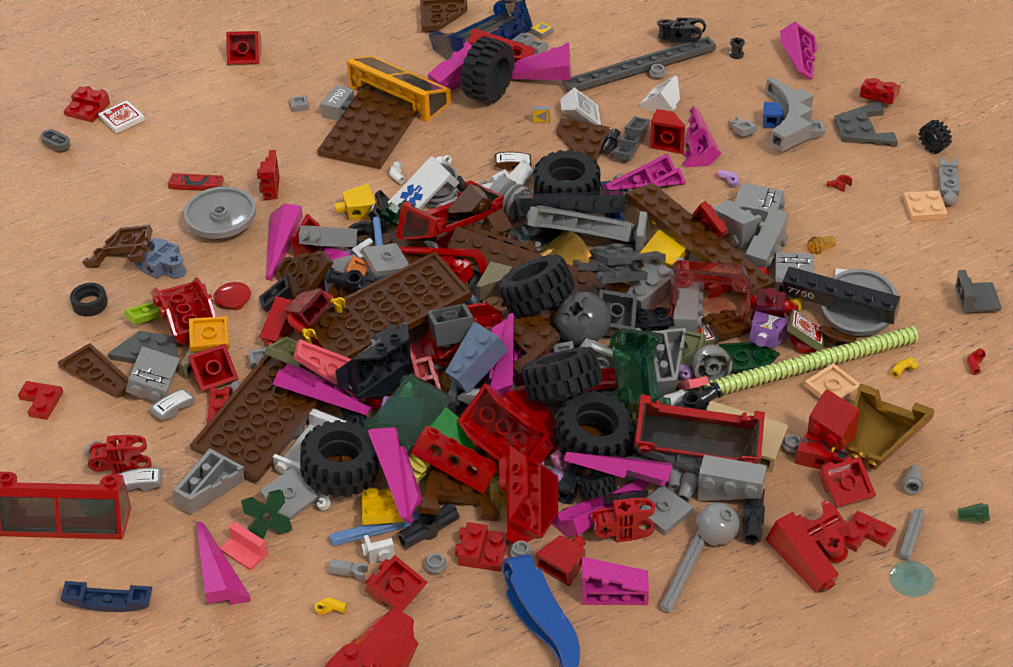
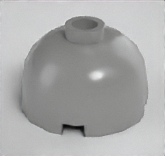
(711, 362)
(718, 524)

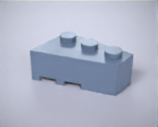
(475, 357)

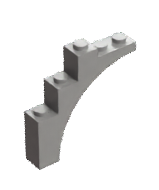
(798, 113)
(579, 222)

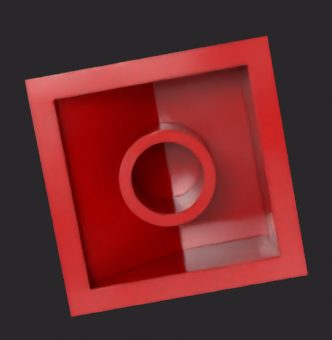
(243, 47)
(667, 132)
(834, 420)

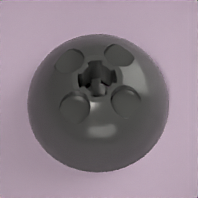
(582, 317)

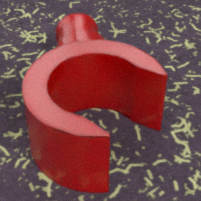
(839, 183)

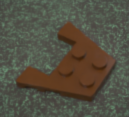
(124, 240)
(533, 337)
(447, 488)

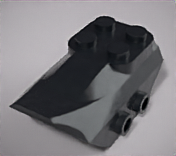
(379, 366)

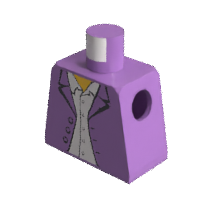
(768, 330)

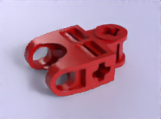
(117, 456)
(618, 521)
(829, 532)

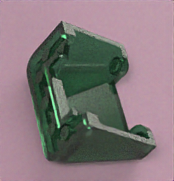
(635, 366)
(410, 409)

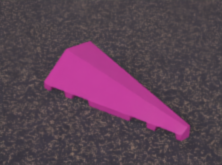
(545, 66)
(701, 145)
(658, 171)
(281, 229)
(307, 383)
(646, 470)
(577, 518)
(218, 576)

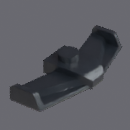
(375, 210)

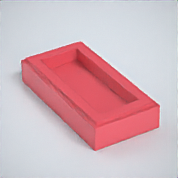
(692, 383)

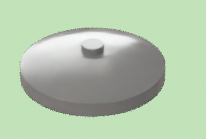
(219, 212)
(852, 323)

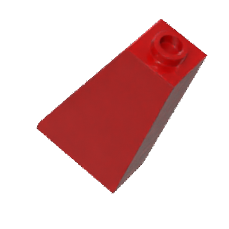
(538, 411)
(802, 553)

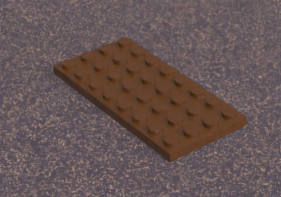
(368, 128)
(391, 300)
(256, 420)

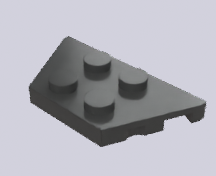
(130, 349)

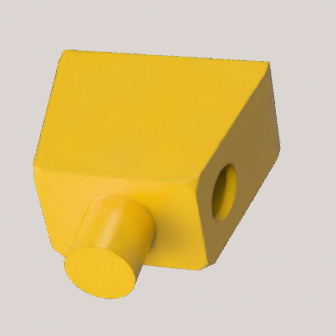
(356, 203)

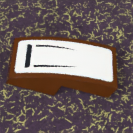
(507, 160)

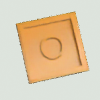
(208, 333)

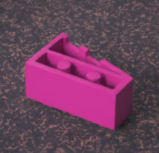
(449, 72)
(613, 584)

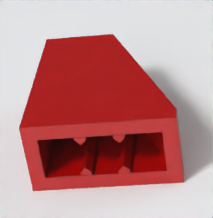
(276, 322)

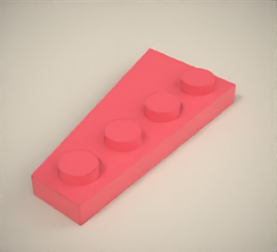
(320, 361)

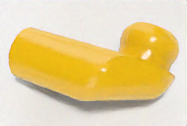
(903, 364)
(328, 605)

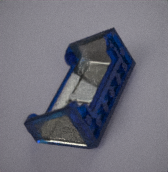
(508, 21)

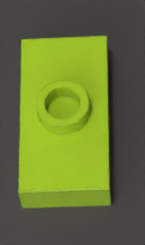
(142, 313)

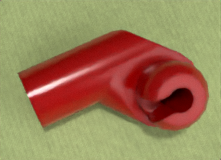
(801, 346)
(975, 359)

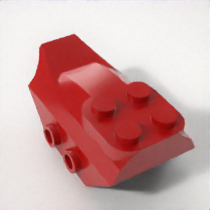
(181, 304)
(482, 313)
(496, 423)
(529, 495)
(383, 644)

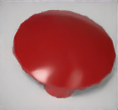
(232, 295)

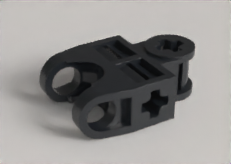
(680, 28)

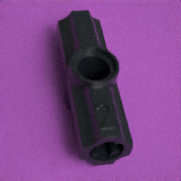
(753, 520)
(428, 526)

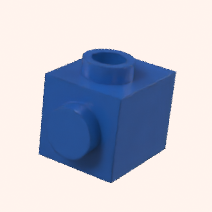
(772, 114)

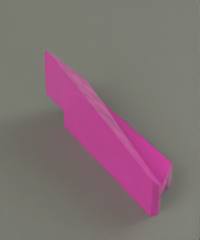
(502, 372)
(397, 470)

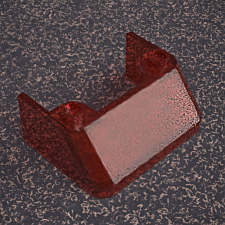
(686, 272)

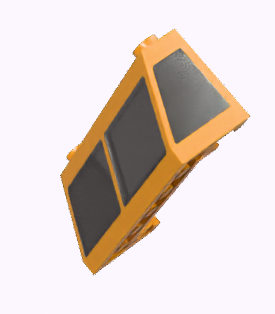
(424, 94)

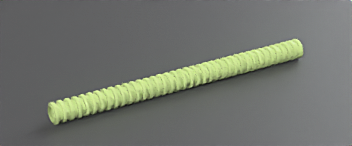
(817, 360)

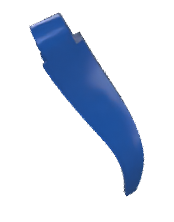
(539, 610)

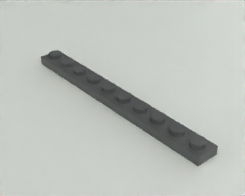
(639, 64)

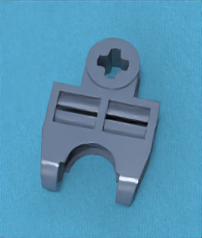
(163, 259)

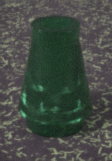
(974, 513)

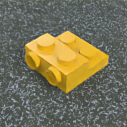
(379, 507)

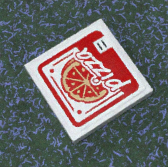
(121, 117)

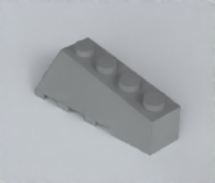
(688, 310)

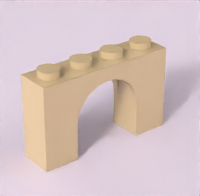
(773, 434)

